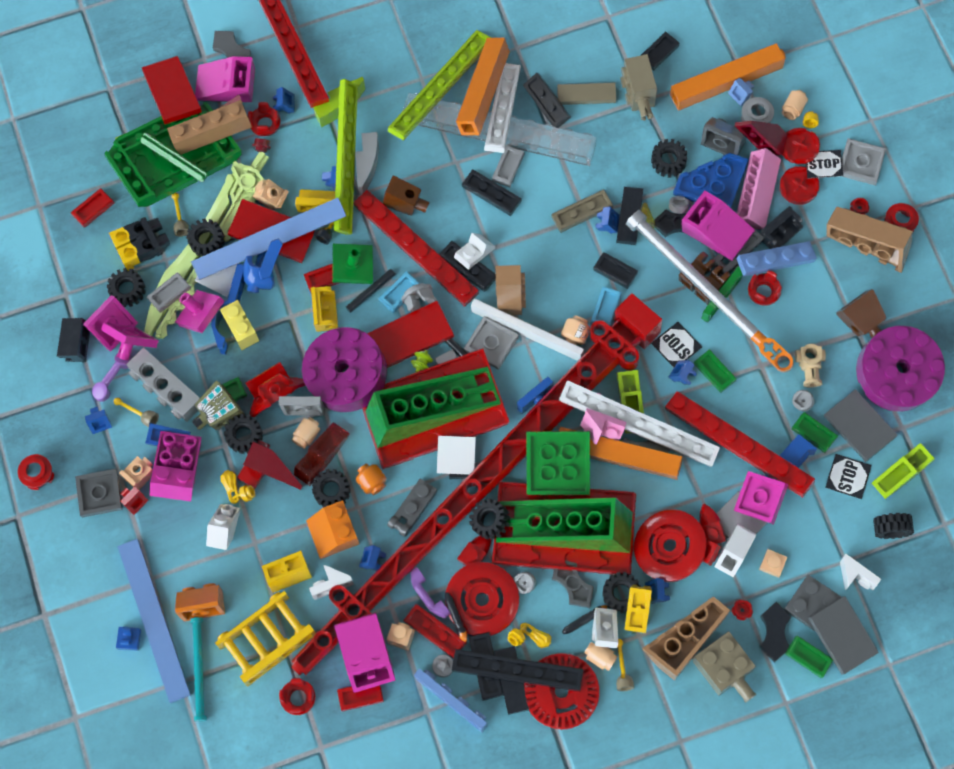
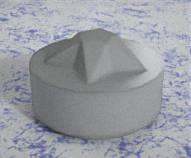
(678, 204)
(803, 400)
(525, 582)
(442, 666)

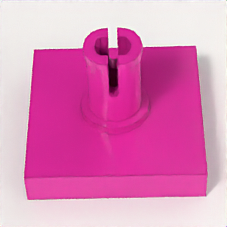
(198, 310)
(109, 312)
(128, 337)
(761, 497)

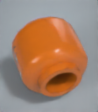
(371, 479)

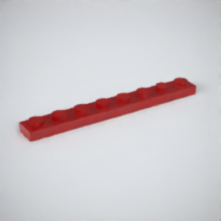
(294, 52)
(416, 248)
(740, 444)

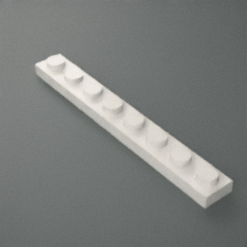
(641, 424)

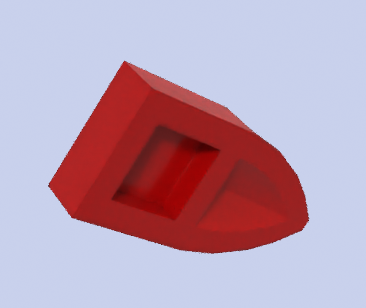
(712, 525)
(475, 551)

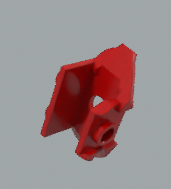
(269, 386)

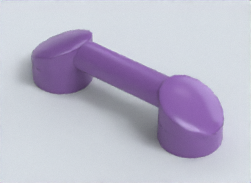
(100, 390)
(439, 608)

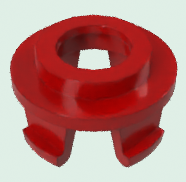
(263, 111)
(905, 209)
(771, 281)
(46, 474)
(292, 686)

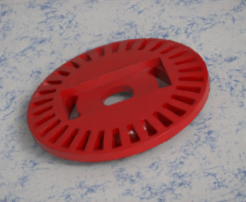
(672, 564)
(484, 578)
(544, 702)

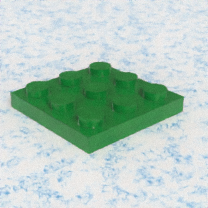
(558, 462)

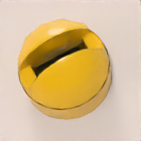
(810, 119)

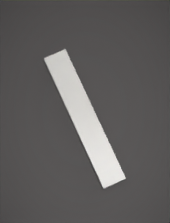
(502, 109)
(527, 330)

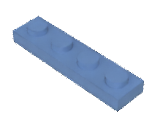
(776, 258)
(444, 693)

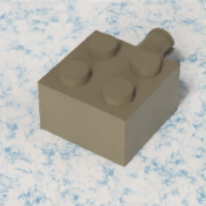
(639, 84)
(726, 666)

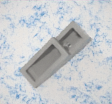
(367, 160)

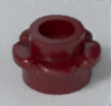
(261, 145)

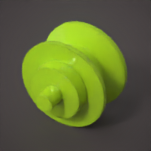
(421, 361)

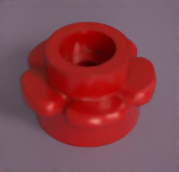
(862, 203)
(747, 610)

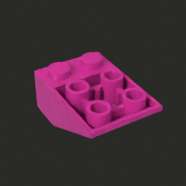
(226, 79)
(716, 226)
(175, 466)
(365, 652)

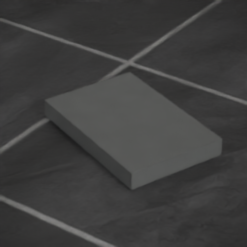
(860, 425)
(843, 635)

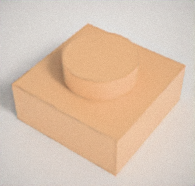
(773, 563)

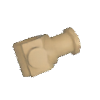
(811, 366)

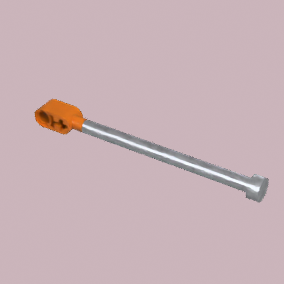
(638, 222)

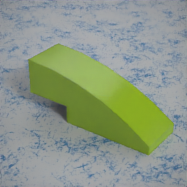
(329, 111)
(630, 391)
(903, 471)

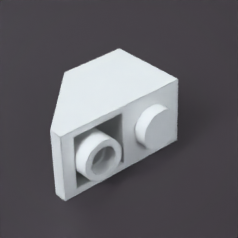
(222, 526)
(735, 550)

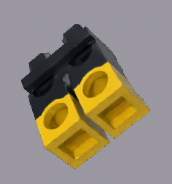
(137, 241)

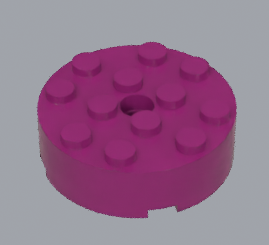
(915, 354)
(331, 355)

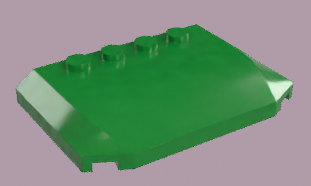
(153, 177)

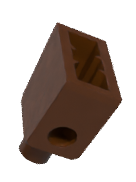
(404, 197)
(863, 314)

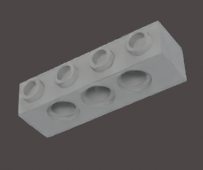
(144, 362)

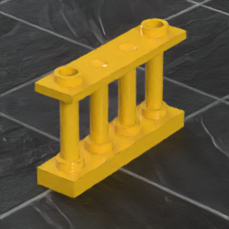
(267, 659)

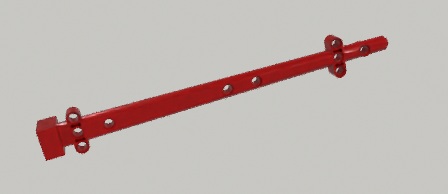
(633, 326)

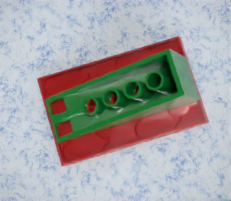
(442, 400)
(576, 528)

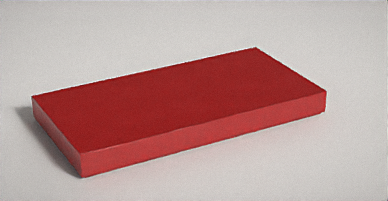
(171, 90)
(254, 218)
(412, 333)

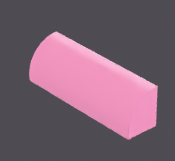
(758, 188)

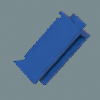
(797, 451)

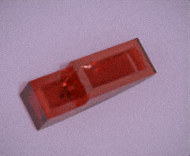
(321, 453)

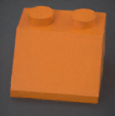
(332, 530)
(200, 602)

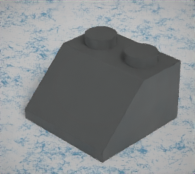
(722, 137)

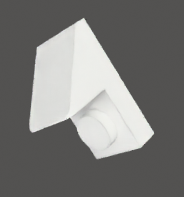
(474, 250)
(852, 569)
(322, 587)
(605, 628)

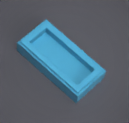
(392, 297)
(606, 305)

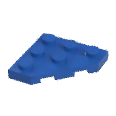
(717, 178)

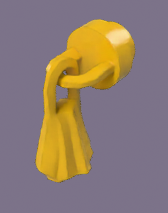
(246, 492)
(517, 637)

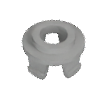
(754, 102)
(415, 293)

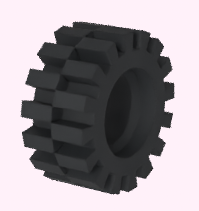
(669, 147)
(201, 228)
(126, 276)
(237, 423)
(323, 479)
(499, 523)
(893, 526)
(611, 584)

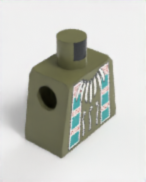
(216, 408)

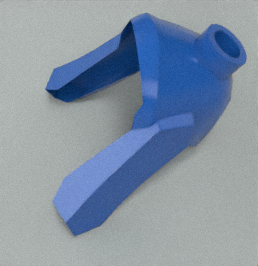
(261, 274)

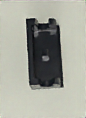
(782, 228)
(73, 340)

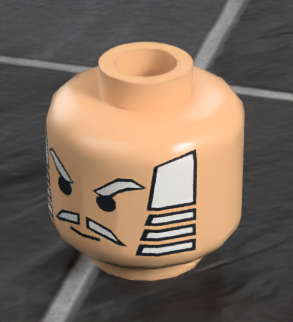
(576, 330)

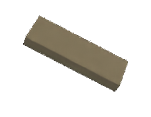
(586, 93)
(581, 211)

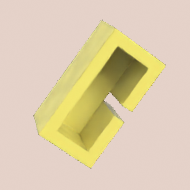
(239, 325)

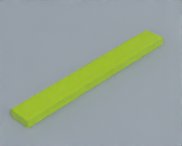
(438, 86)
(346, 153)

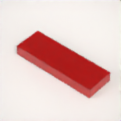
(434, 630)

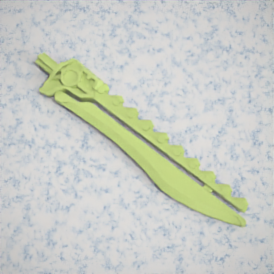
(240, 186)

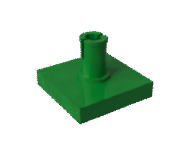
(352, 263)

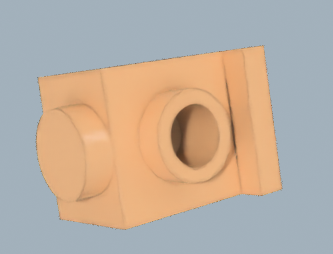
(270, 194)
(140, 478)
(400, 636)

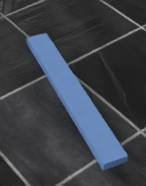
(260, 241)
(154, 621)

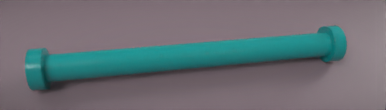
(198, 669)

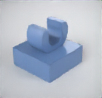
(741, 91)

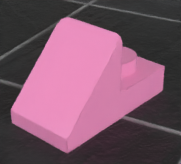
(602, 425)

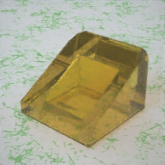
(645, 209)

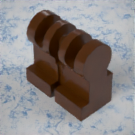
(703, 269)

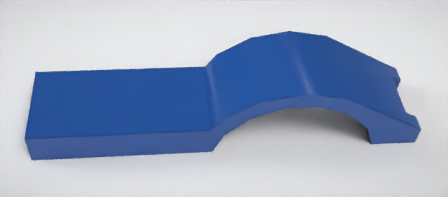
(235, 294)

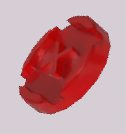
(801, 146)
(797, 187)

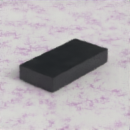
(661, 49)
(615, 270)

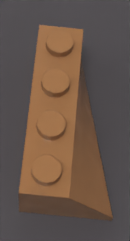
(210, 127)
(871, 236)
(510, 289)
(680, 643)

